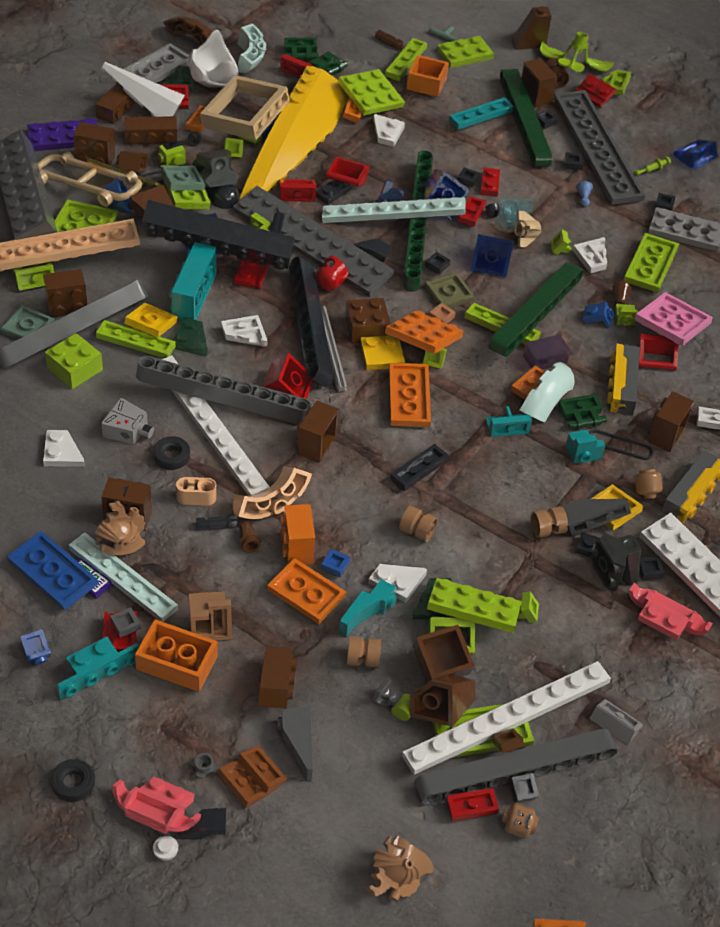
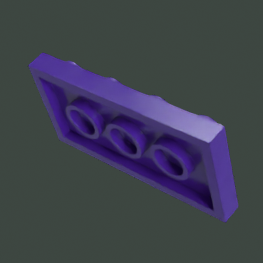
(54, 134)

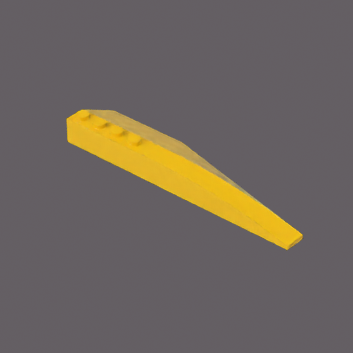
(301, 125)

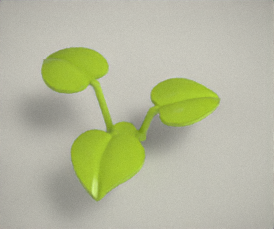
(578, 44)

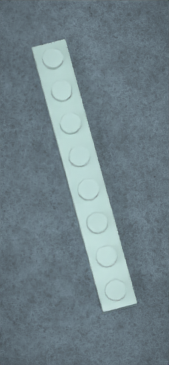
(394, 210)

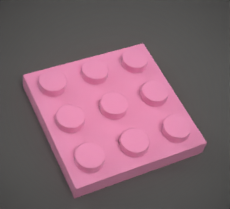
(673, 318)

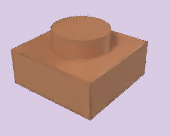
(443, 312)

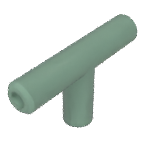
(444, 34)

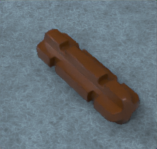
(389, 39)

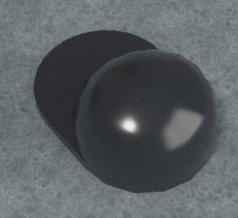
(223, 196)

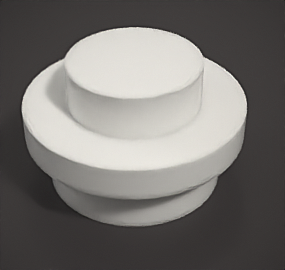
(165, 848)

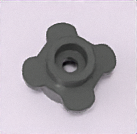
(204, 758)

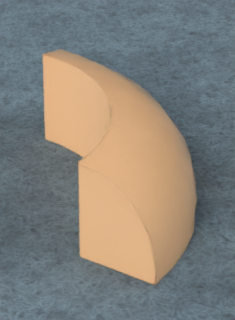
(273, 500)

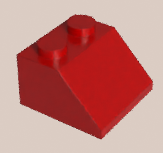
(288, 377)

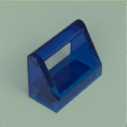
(697, 153)

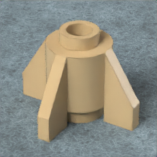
(526, 229)

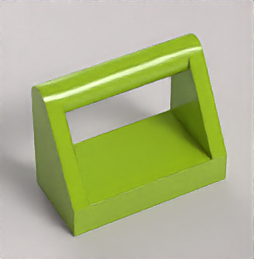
(31, 275)
(445, 622)

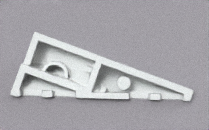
(154, 97)

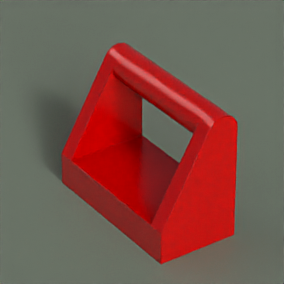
(348, 172)
(298, 190)
(657, 345)

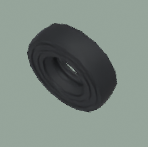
(172, 442)
(73, 766)

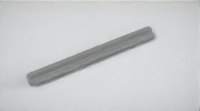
(338, 375)

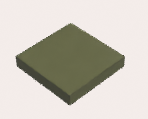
(450, 291)

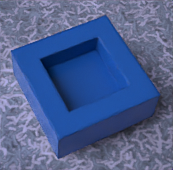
(335, 563)

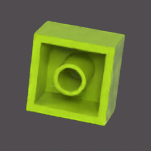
(74, 361)

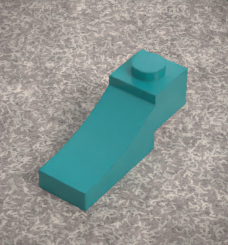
(368, 605)

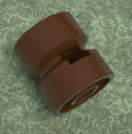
(561, 72)

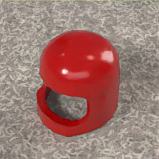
(331, 277)

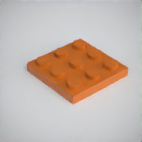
(424, 331)

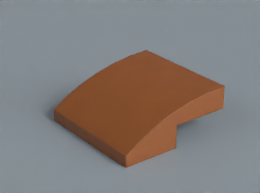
(251, 776)

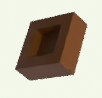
(508, 740)

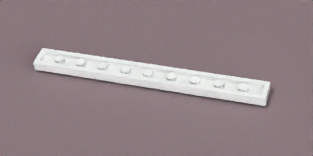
(222, 442)
(505, 717)

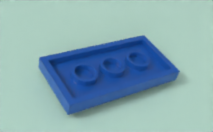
(52, 570)

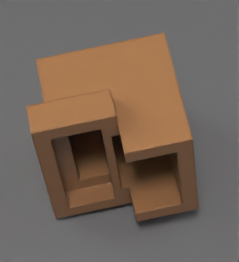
(211, 615)

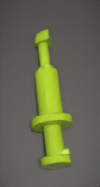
(658, 164)

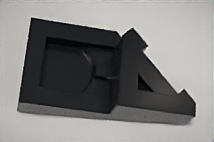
(375, 247)
(210, 823)

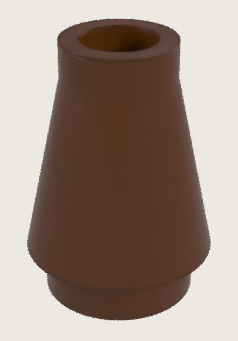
(621, 291)
(249, 538)

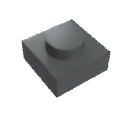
(125, 622)

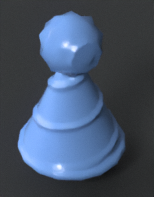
(584, 189)

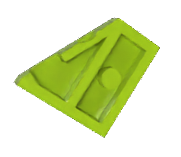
(618, 80)

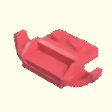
(667, 614)
(156, 805)

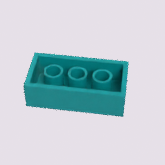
(193, 282)

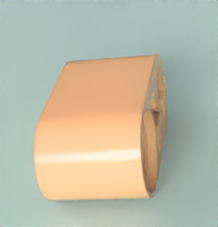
(196, 491)

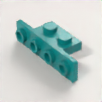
(94, 664)

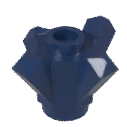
(390, 194)

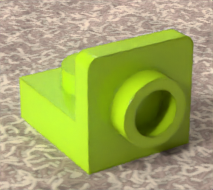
(260, 222)
(625, 314)

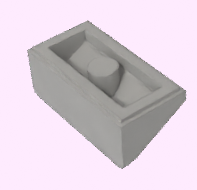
(616, 721)

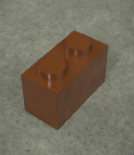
(132, 161)

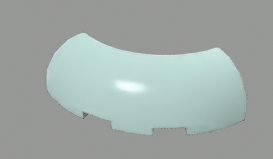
(254, 48)
(551, 388)

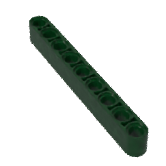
(526, 118)
(535, 310)

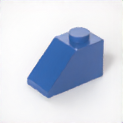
(118, 187)

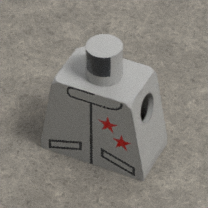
(126, 423)

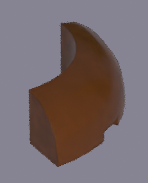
(186, 25)

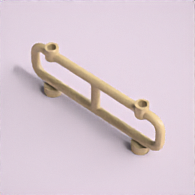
(104, 196)

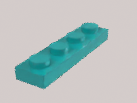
(481, 113)

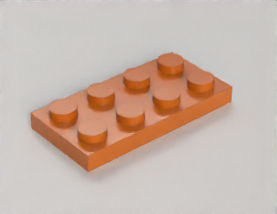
(409, 395)

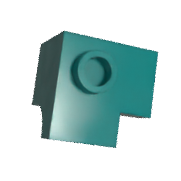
(584, 447)

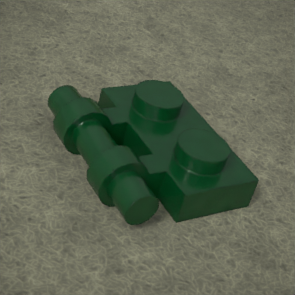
(301, 48)
(329, 63)
(582, 406)

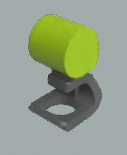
(399, 704)

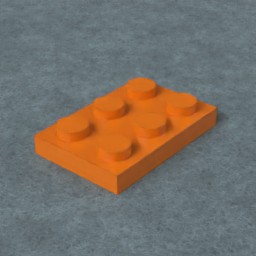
(306, 591)

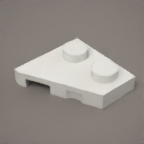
(388, 130)
(592, 254)
(244, 330)
(61, 450)
(403, 577)

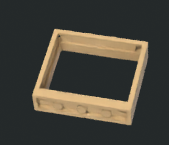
(277, 96)

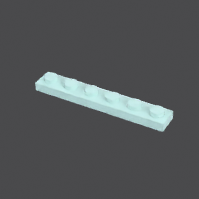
(124, 578)

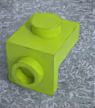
(172, 157)

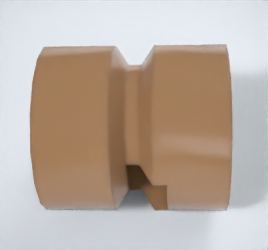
(415, 522)
(548, 522)
(364, 651)

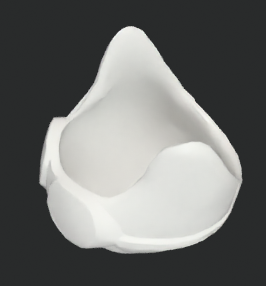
(212, 62)

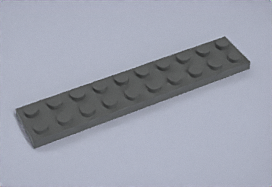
(599, 147)
(317, 241)

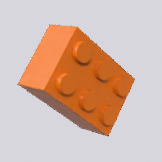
(176, 655)

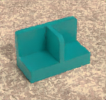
(508, 424)

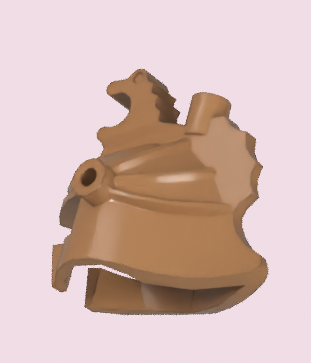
(122, 529)
(398, 869)

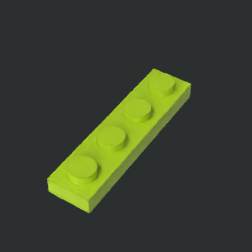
(405, 59)
(493, 320)
(135, 339)

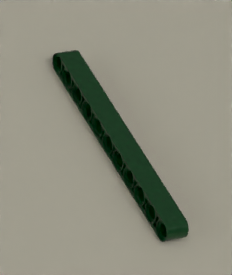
(417, 225)

